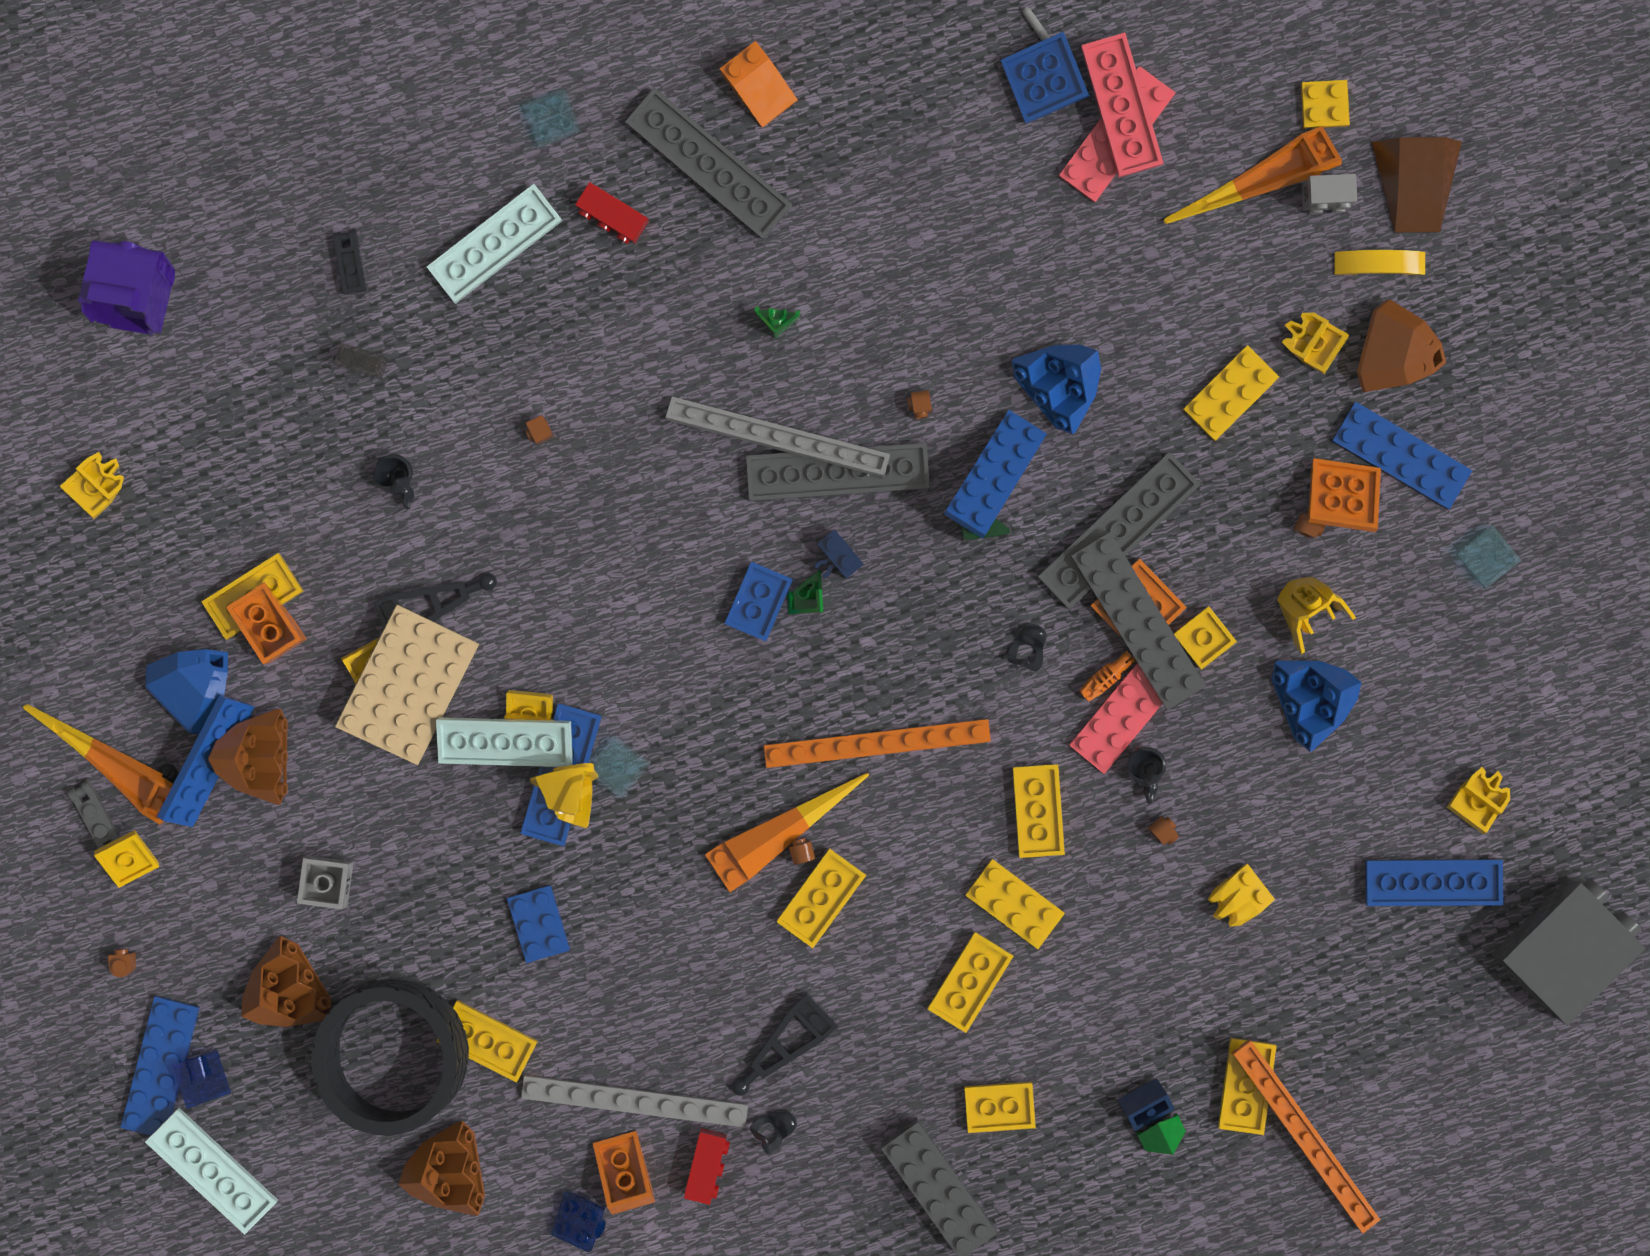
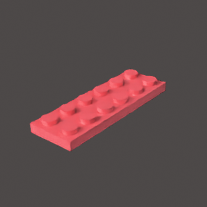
(1122, 105)
(1093, 162)
(1117, 721)

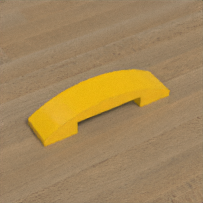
(1379, 262)

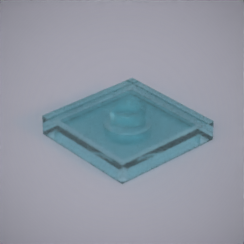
(1488, 556)
(619, 767)

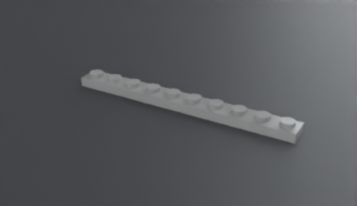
(778, 437)
(634, 1101)

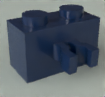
(839, 554)
(1146, 1105)

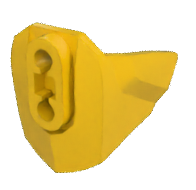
(1304, 599)
(569, 792)

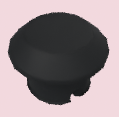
(169, 772)

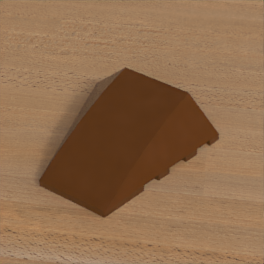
(1417, 180)

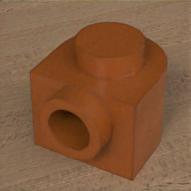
(920, 404)
(1308, 529)
(1164, 830)
(801, 851)
(122, 962)

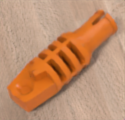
(1106, 677)

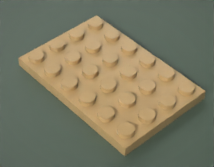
(406, 684)

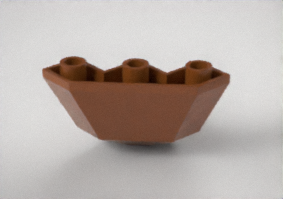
(1397, 349)
(253, 756)
(285, 989)
(447, 1171)

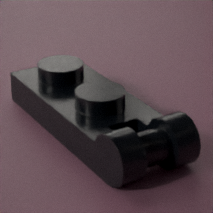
(350, 262)

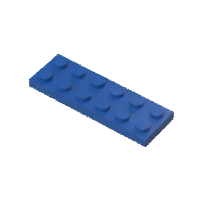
(1402, 455)
(995, 474)
(197, 774)
(540, 820)
(1434, 882)
(154, 1081)

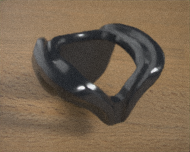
(1031, 635)
(784, 1123)

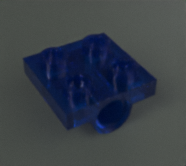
(201, 1079)
(579, 1221)

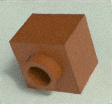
(538, 430)

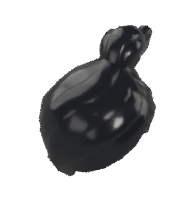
(394, 476)
(1141, 759)

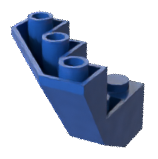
(1060, 382)
(188, 685)
(1314, 698)

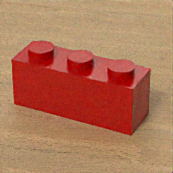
(611, 214)
(706, 1166)

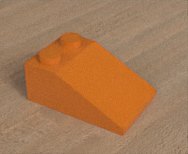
(758, 84)
(266, 624)
(623, 1173)

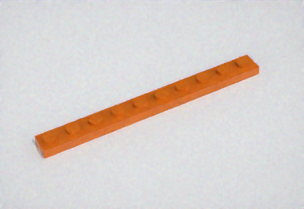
(877, 743)
(1305, 1136)

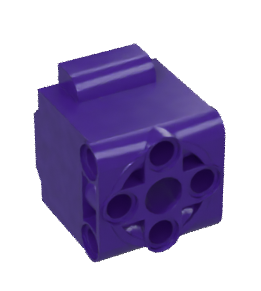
(126, 283)

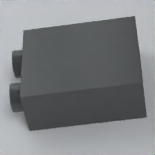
(1570, 949)

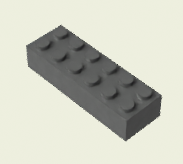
(938, 1188)

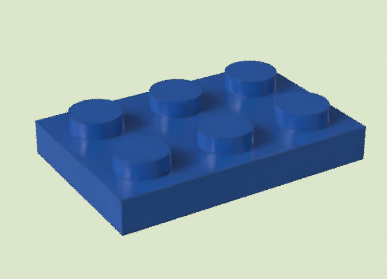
(758, 601)
(538, 924)

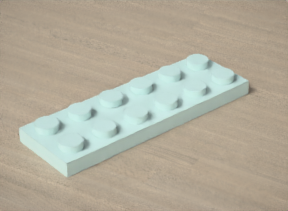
(494, 243)
(504, 742)
(211, 1171)

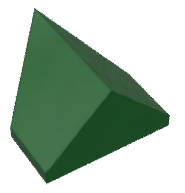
(777, 320)
(807, 596)
(1163, 1136)

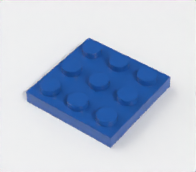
(1045, 77)

